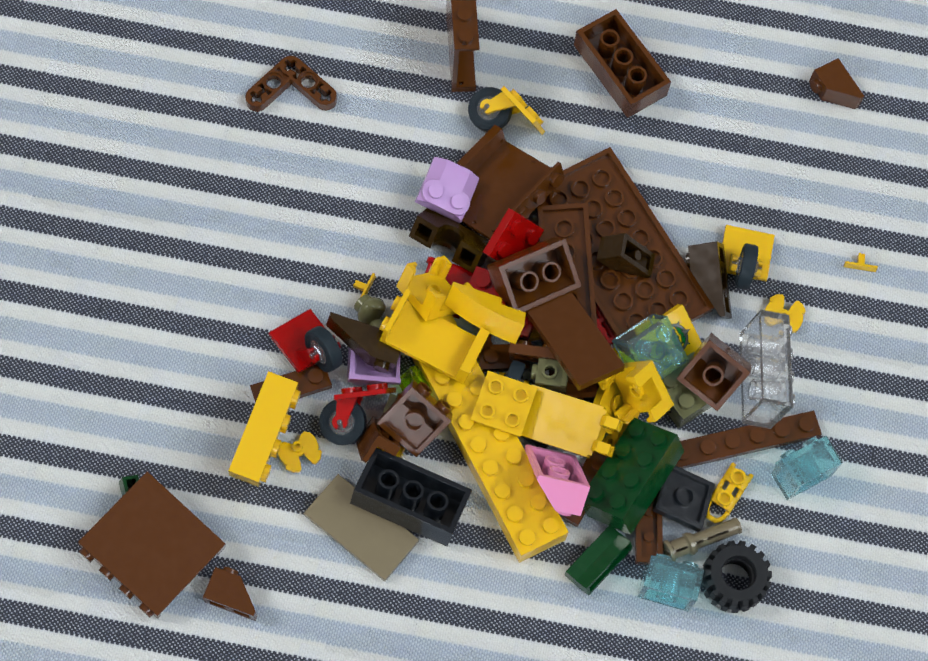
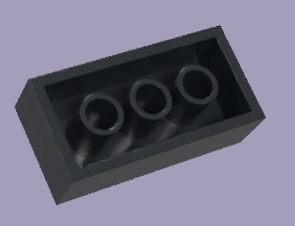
(410, 496)

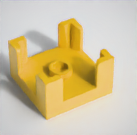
(428, 289)
(641, 390)

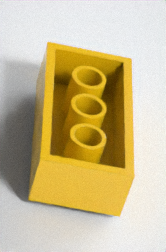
(263, 429)

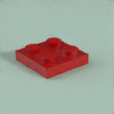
(512, 236)

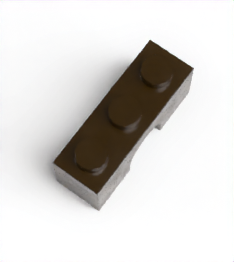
(435, 229)

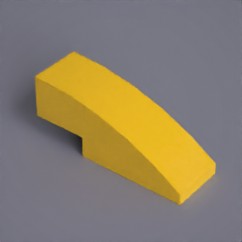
(486, 312)

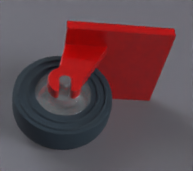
(307, 343)
(344, 419)

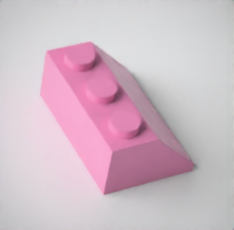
(560, 479)

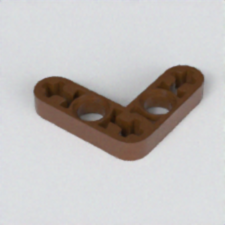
(287, 79)

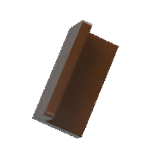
(376, 437)

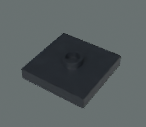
(684, 498)

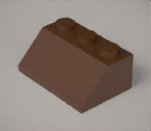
(535, 274)

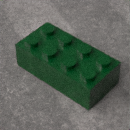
(633, 475)

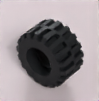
(747, 559)

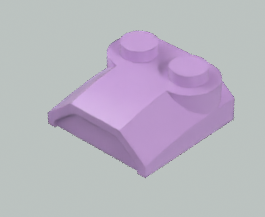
(447, 189)
(361, 374)

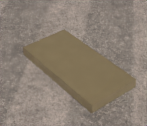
(364, 535)

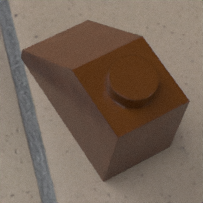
(836, 85)
(229, 593)

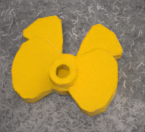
(795, 313)
(290, 453)

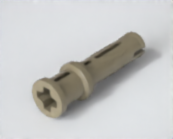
(690, 543)

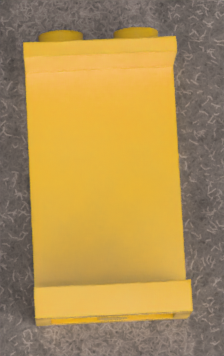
(431, 341)

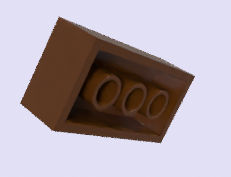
(622, 63)

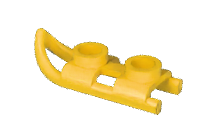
(724, 498)

